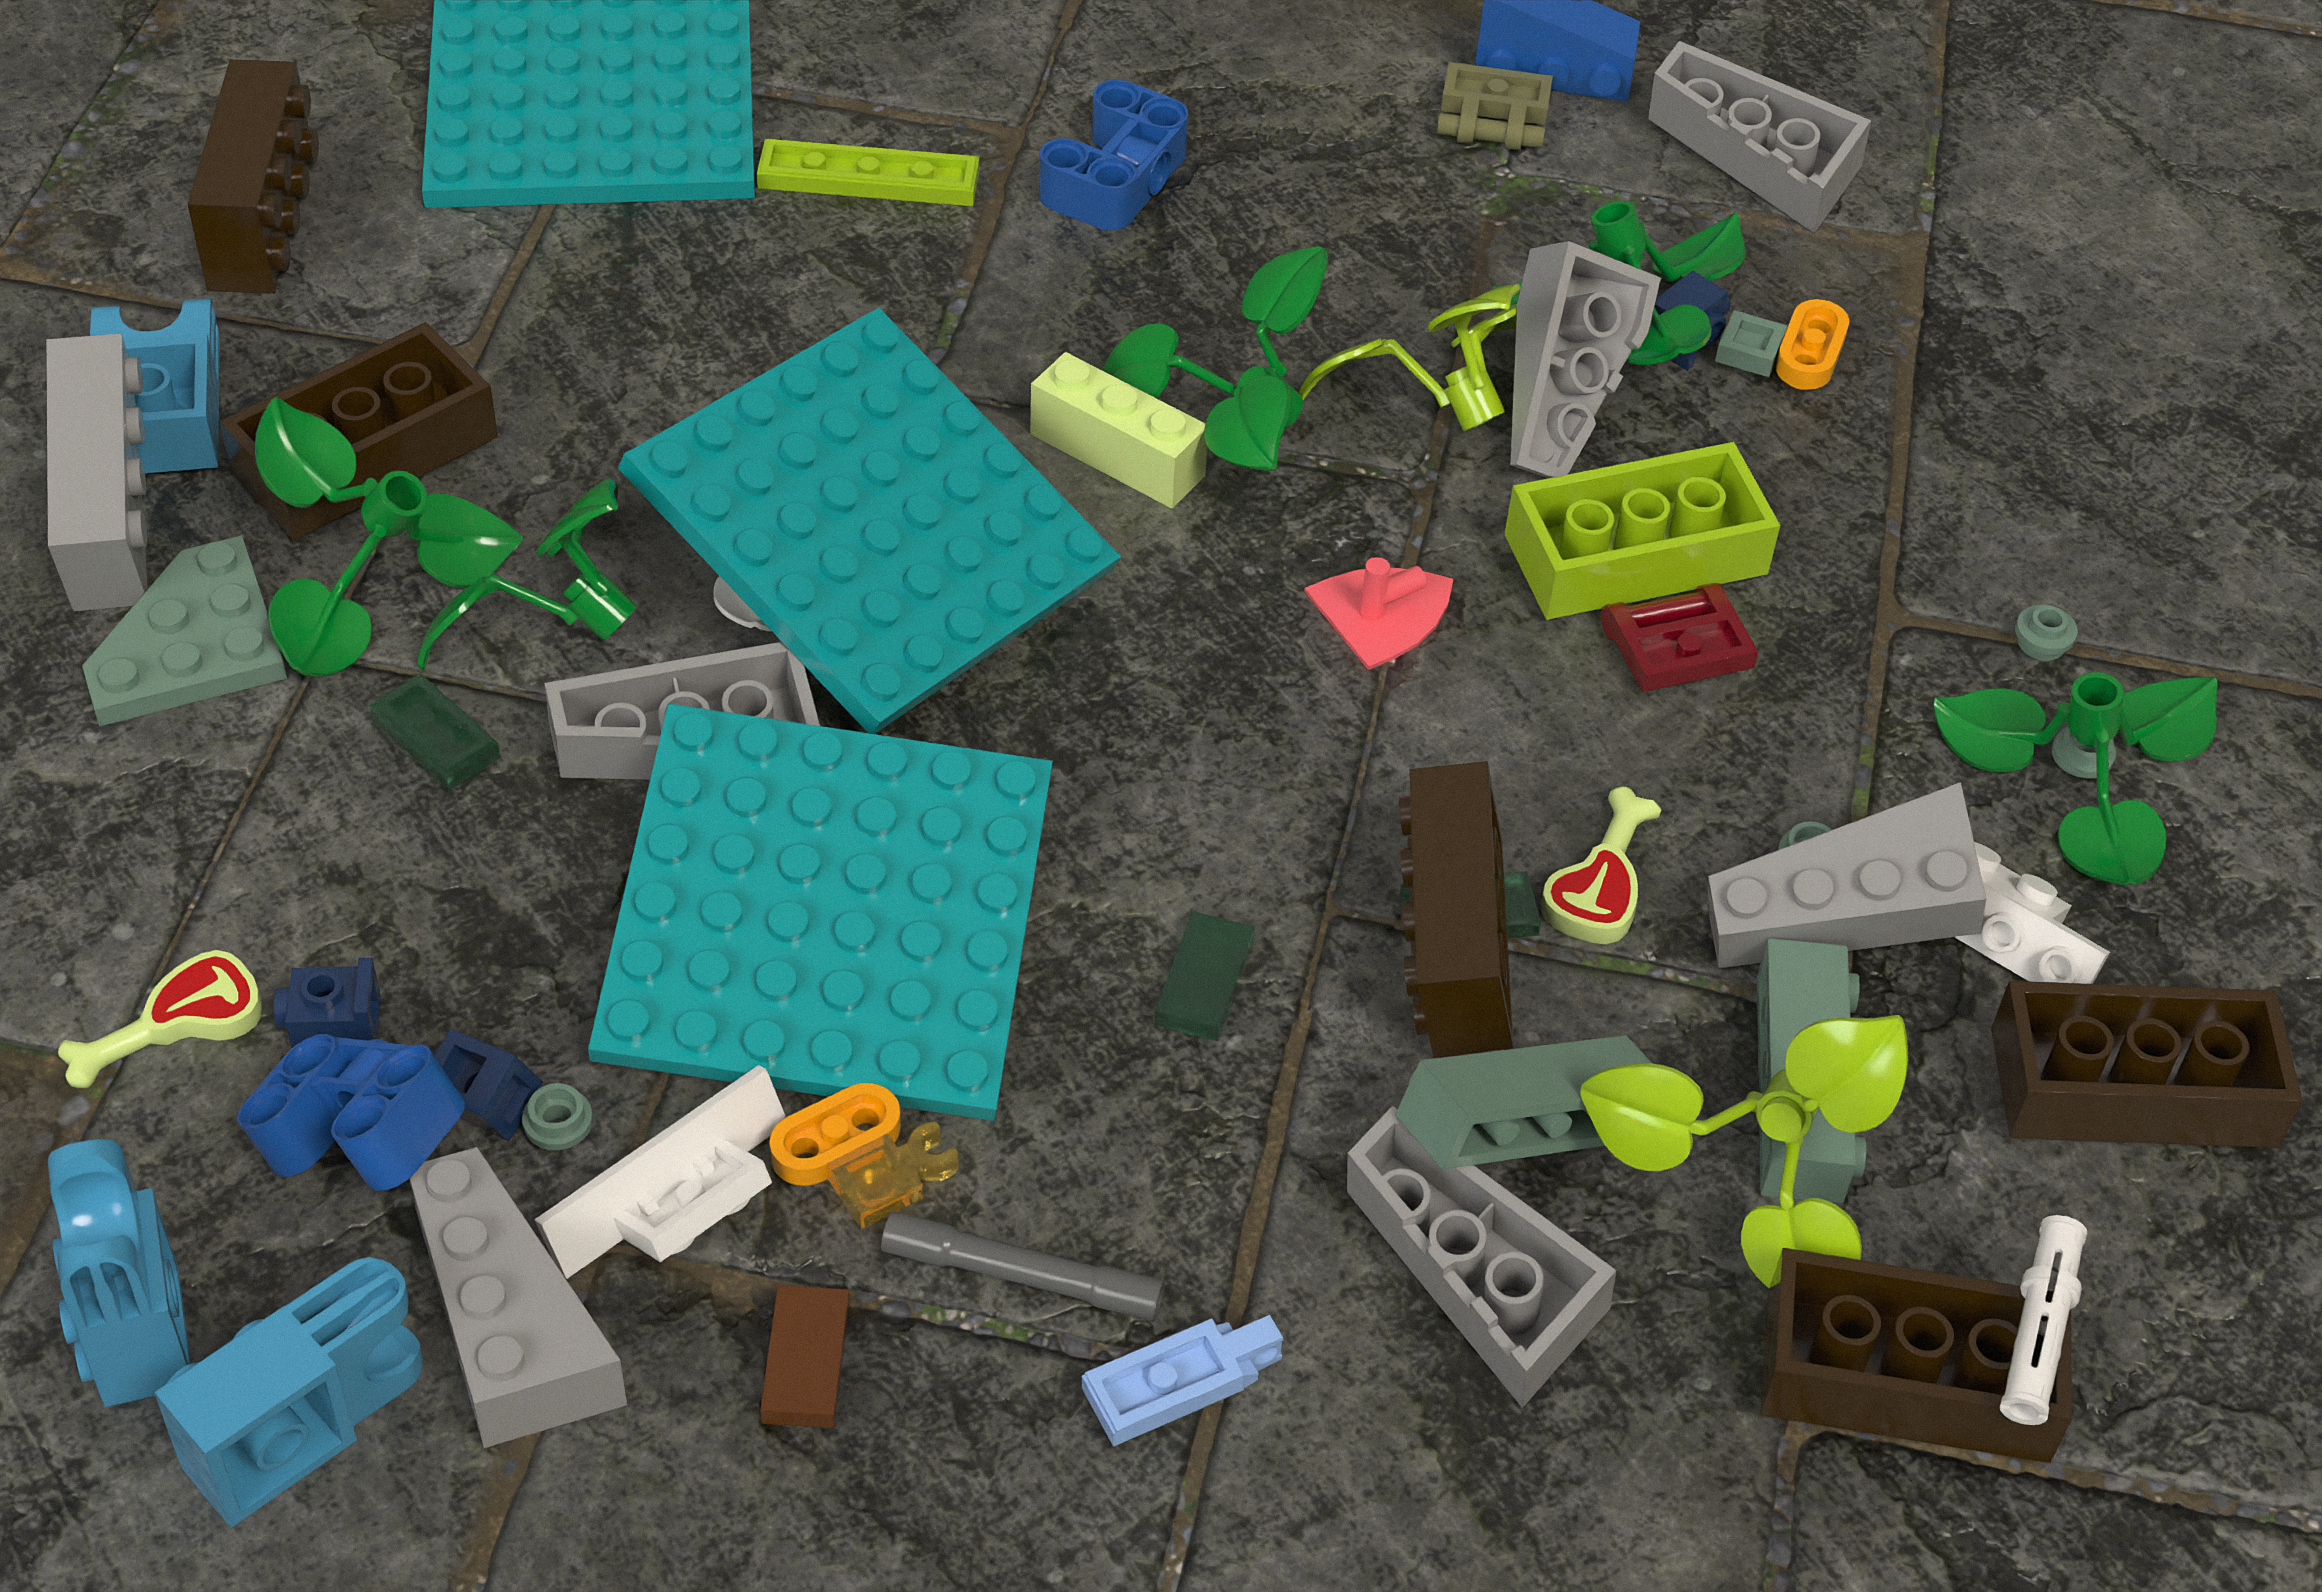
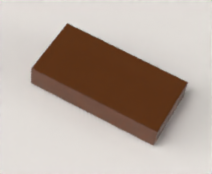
(805, 1357)

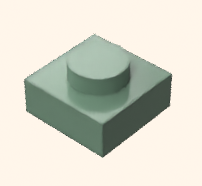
(1750, 343)

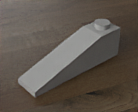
(1572, 338)

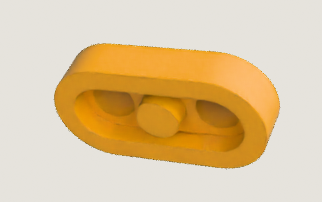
(1812, 344)
(831, 1131)

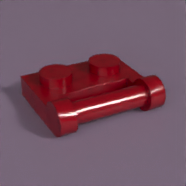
(1680, 638)

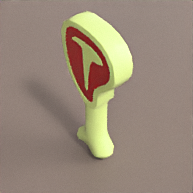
(1600, 895)
(200, 998)

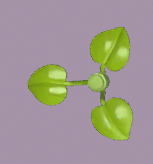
(1469, 387)
(1834, 1065)

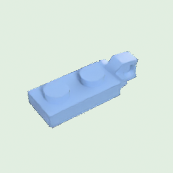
(1179, 1375)

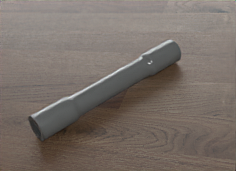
(1099, 1285)

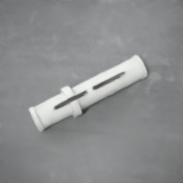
(2030, 1387)

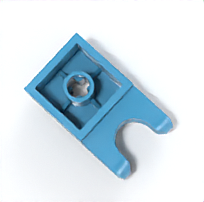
(179, 385)
(115, 1274)
(291, 1388)

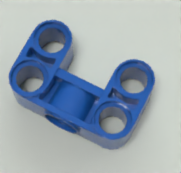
(1140, 145)
(371, 1097)

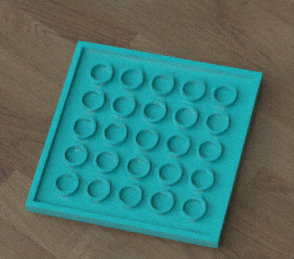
(588, 102)
(870, 517)
(824, 911)

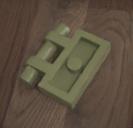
(1497, 95)

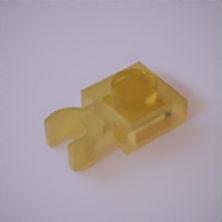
(888, 1177)

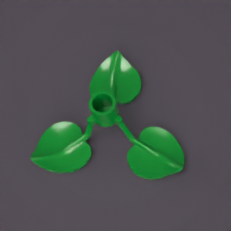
(1709, 253)
(1251, 423)
(310, 458)
(590, 594)
(2166, 718)

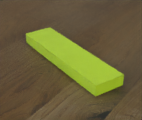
(868, 172)

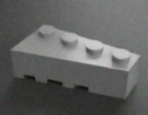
(1760, 131)
(96, 471)
(614, 719)
(1859, 886)
(1483, 1254)
(514, 1319)

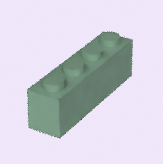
(1794, 989)
(1508, 1101)

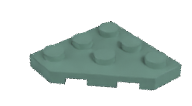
(187, 638)

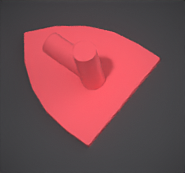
(1382, 608)

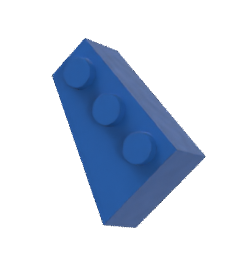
(1575, 41)

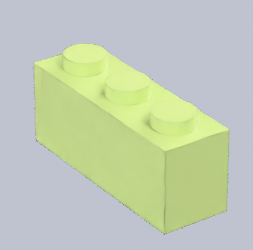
(1118, 429)

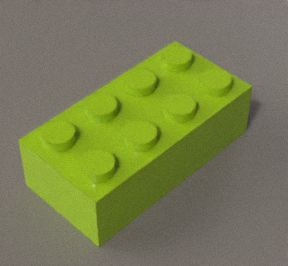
(1641, 530)

